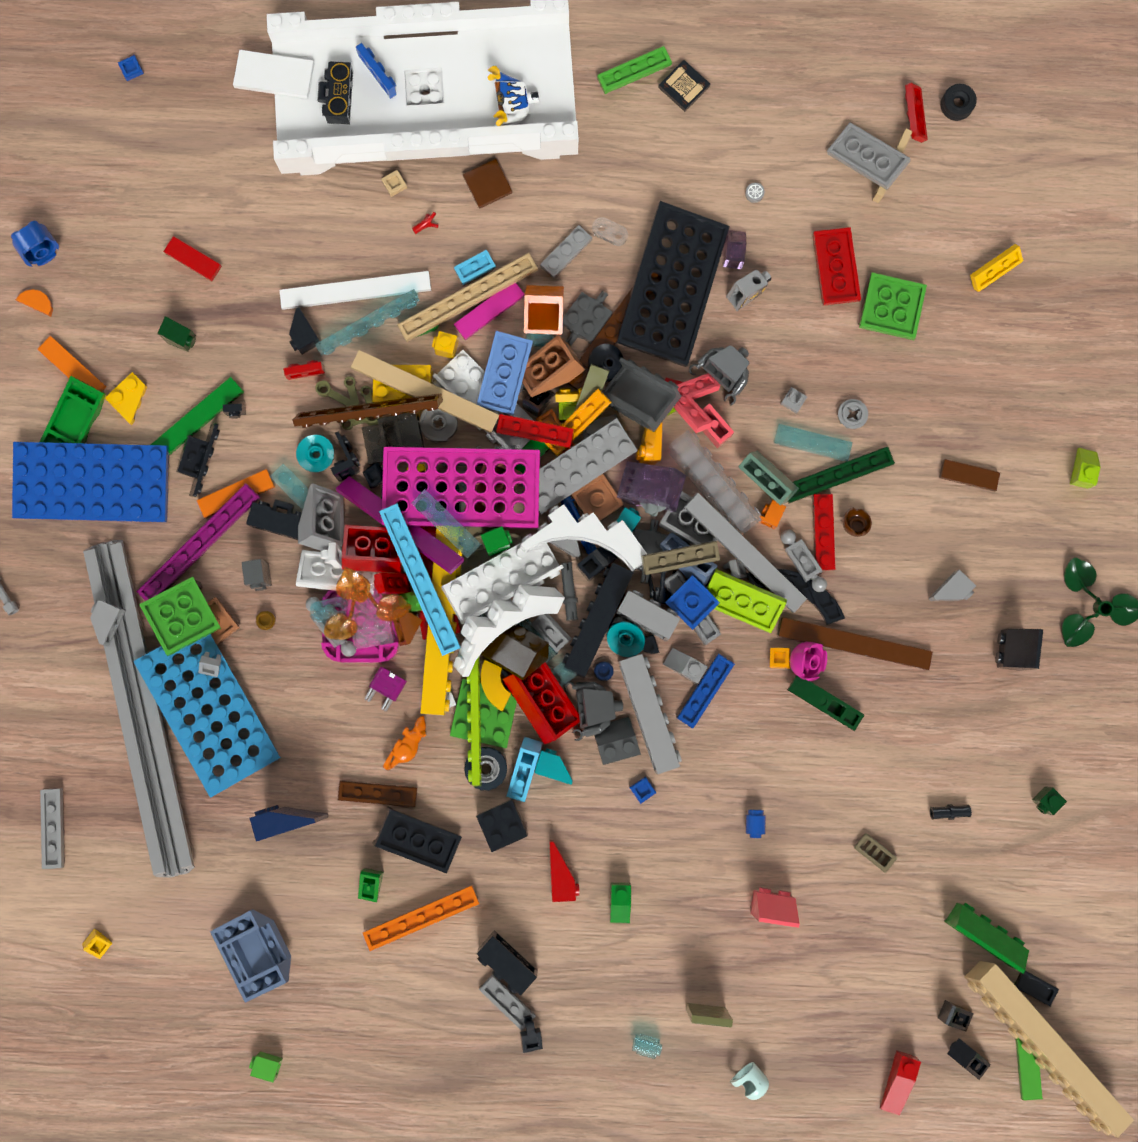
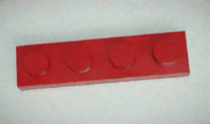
(535, 430)
(824, 531)

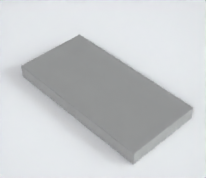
(868, 156)

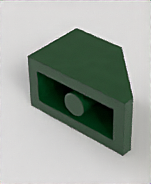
(176, 334)

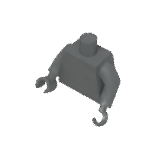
(727, 368)
(594, 707)

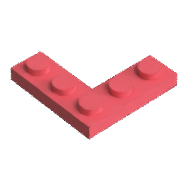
(688, 408)

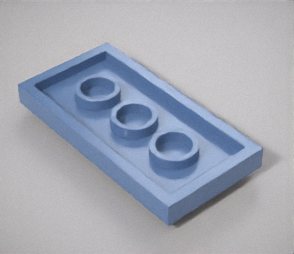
(504, 373)

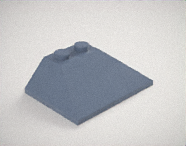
(253, 953)

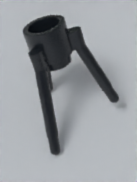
(660, 594)

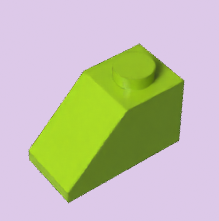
(1085, 469)

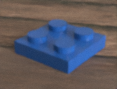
(692, 602)

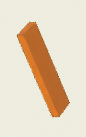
(68, 363)
(212, 503)

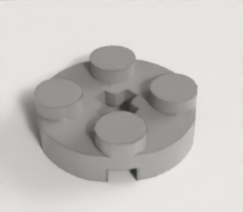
(439, 434)

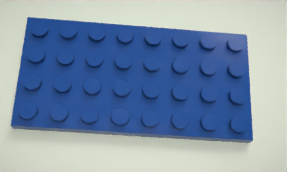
(90, 482)

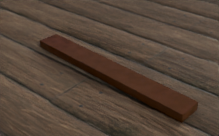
(855, 643)

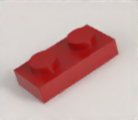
(296, 371)

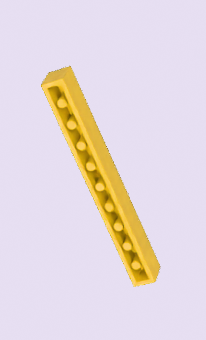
(437, 667)

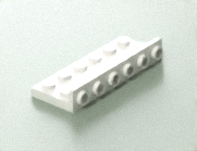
(464, 378)
(499, 579)

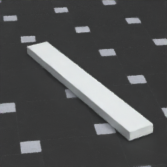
(354, 290)

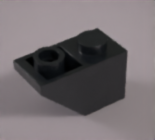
(595, 562)

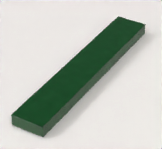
(842, 473)

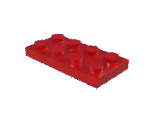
(836, 266)

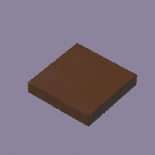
(487, 183)

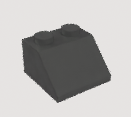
(617, 741)

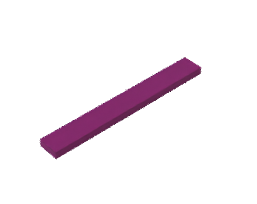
(425, 542)
(199, 543)

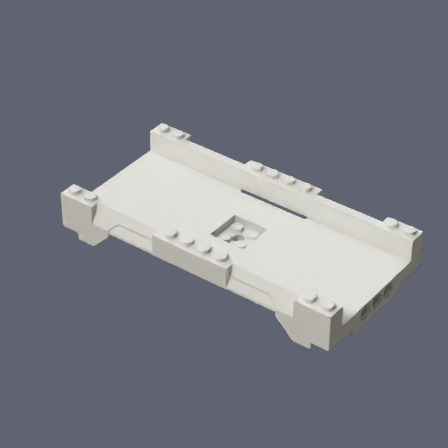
(458, 111)

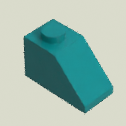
(552, 766)

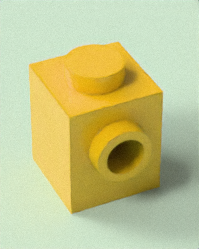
(445, 344)

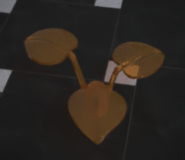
(356, 587)

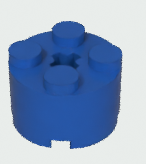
(35, 244)

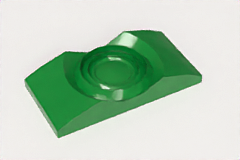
(74, 413)

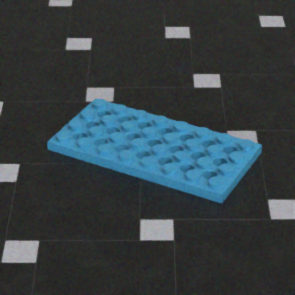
(185, 733)

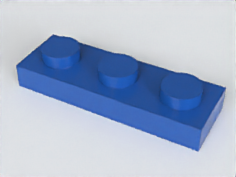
(376, 70)

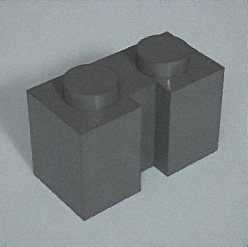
(256, 574)

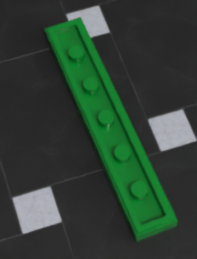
(199, 415)

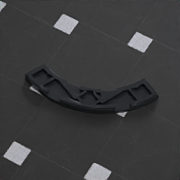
(822, 600)

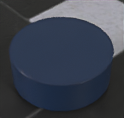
(603, 671)

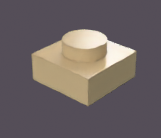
(394, 183)

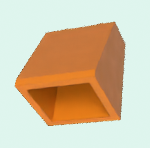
(543, 309)

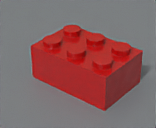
(369, 550)

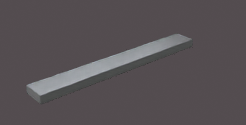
(744, 551)

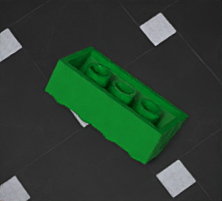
(989, 937)

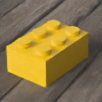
(384, 393)

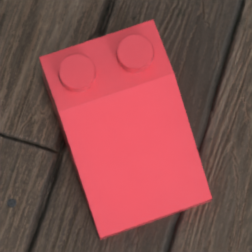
(775, 907)

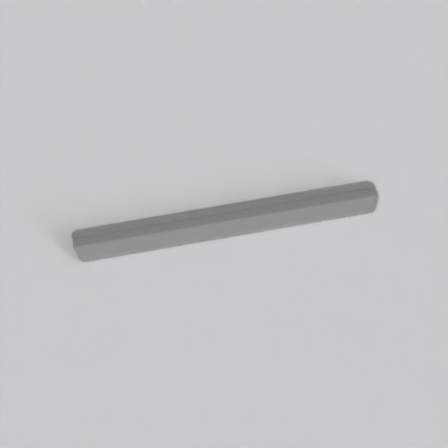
(140, 716)

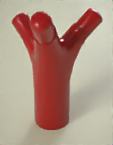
(425, 223)

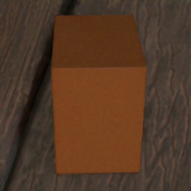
(406, 628)

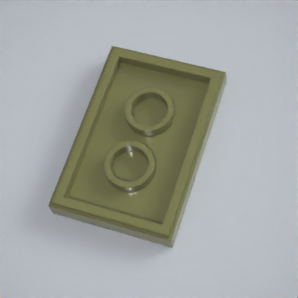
(709, 1015)

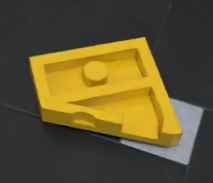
(127, 397)

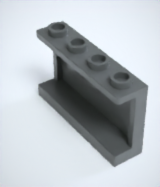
(641, 395)

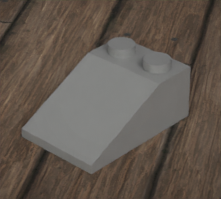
(322, 518)

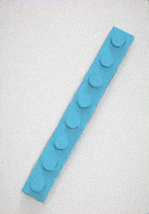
(419, 579)

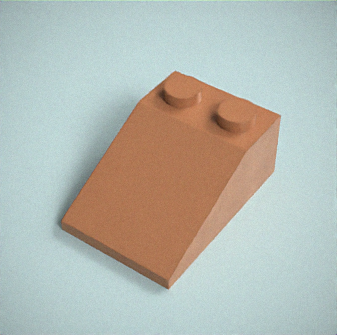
(551, 367)

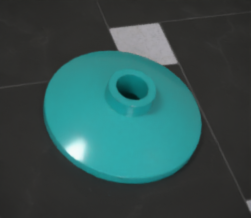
(308, 447)
(626, 646)

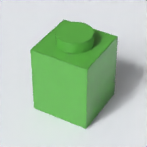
(265, 1066)

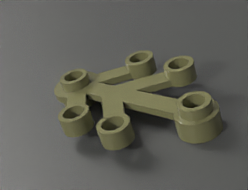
(348, 402)

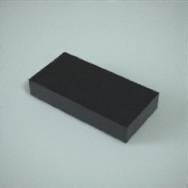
(1036, 988)

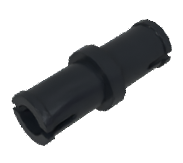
(950, 812)

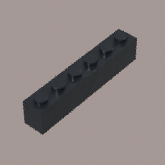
(600, 616)

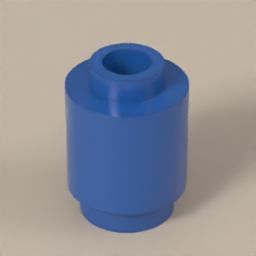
(755, 823)

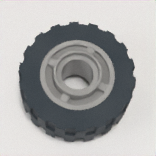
(497, 773)

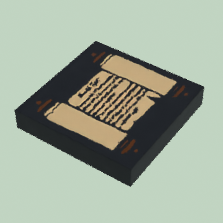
(684, 85)

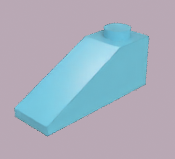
(524, 769)

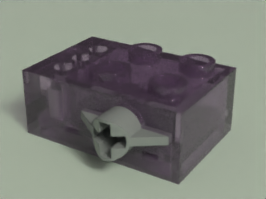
(651, 487)

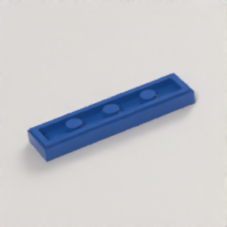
(705, 691)

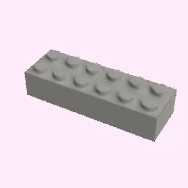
(583, 464)
(649, 714)

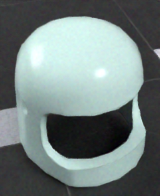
(753, 1081)

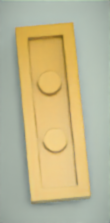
(996, 268)

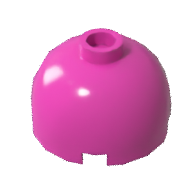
(808, 660)

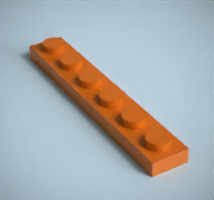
(420, 918)

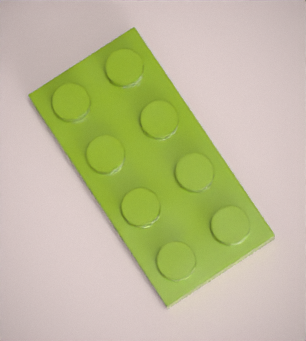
(746, 601)

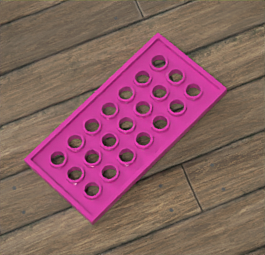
(471, 457)

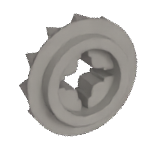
(853, 405)

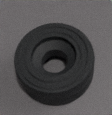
(962, 92)

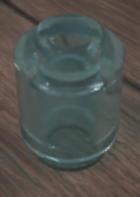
(647, 1046)

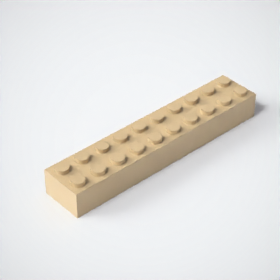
(1048, 1048)

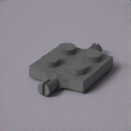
(586, 317)
(650, 541)

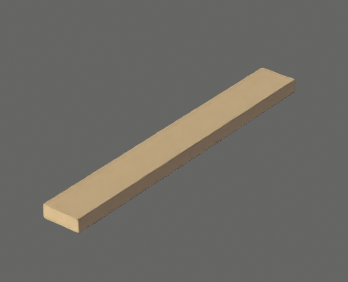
(467, 297)
(417, 387)

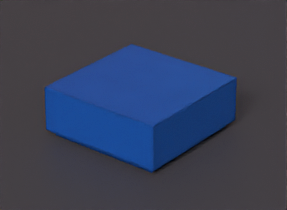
(130, 68)
(642, 790)

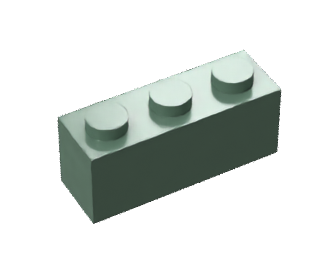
(768, 477)

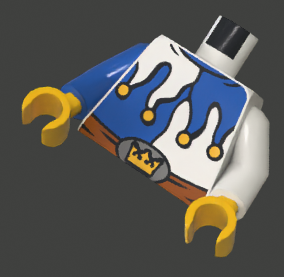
(511, 98)

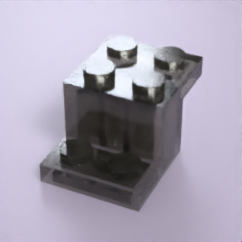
(391, 432)

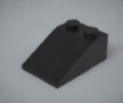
(1019, 649)

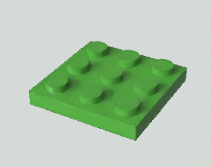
(892, 306)
(180, 616)
(494, 723)

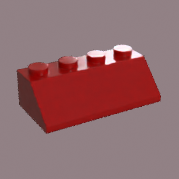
(544, 703)

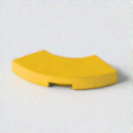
(492, 685)

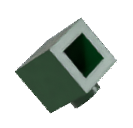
(1049, 801)

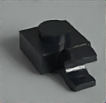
(531, 1038)

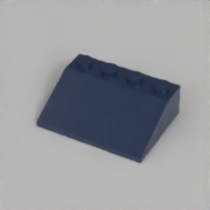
(278, 820)

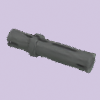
(569, 592)

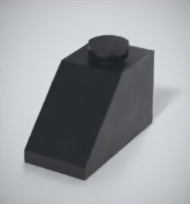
(302, 333)
(968, 1058)

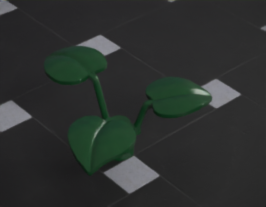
(1078, 630)

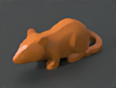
(407, 748)

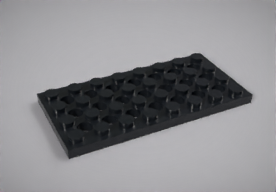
(702, 285)

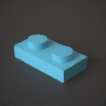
(474, 267)

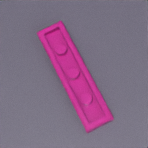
(488, 310)

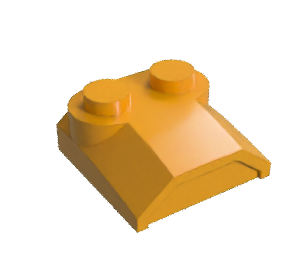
(650, 447)

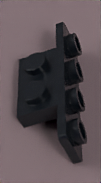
(195, 457)

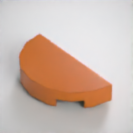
(36, 300)

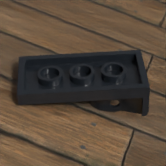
(417, 840)

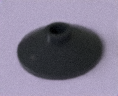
(600, 356)

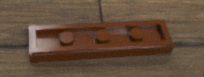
(377, 793)

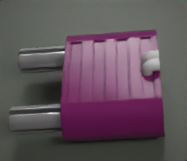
(386, 684)

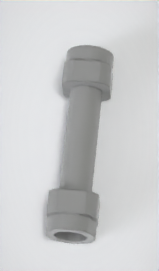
(9, 606)

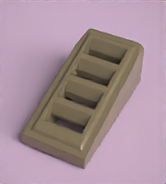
(889, 863)

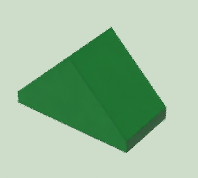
(370, 884)

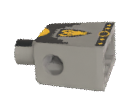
(748, 289)

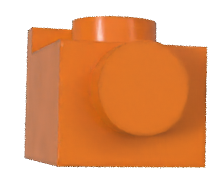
(772, 514)

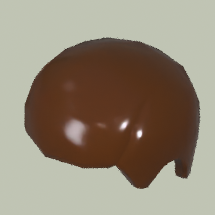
(857, 522)

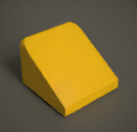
(96, 944)

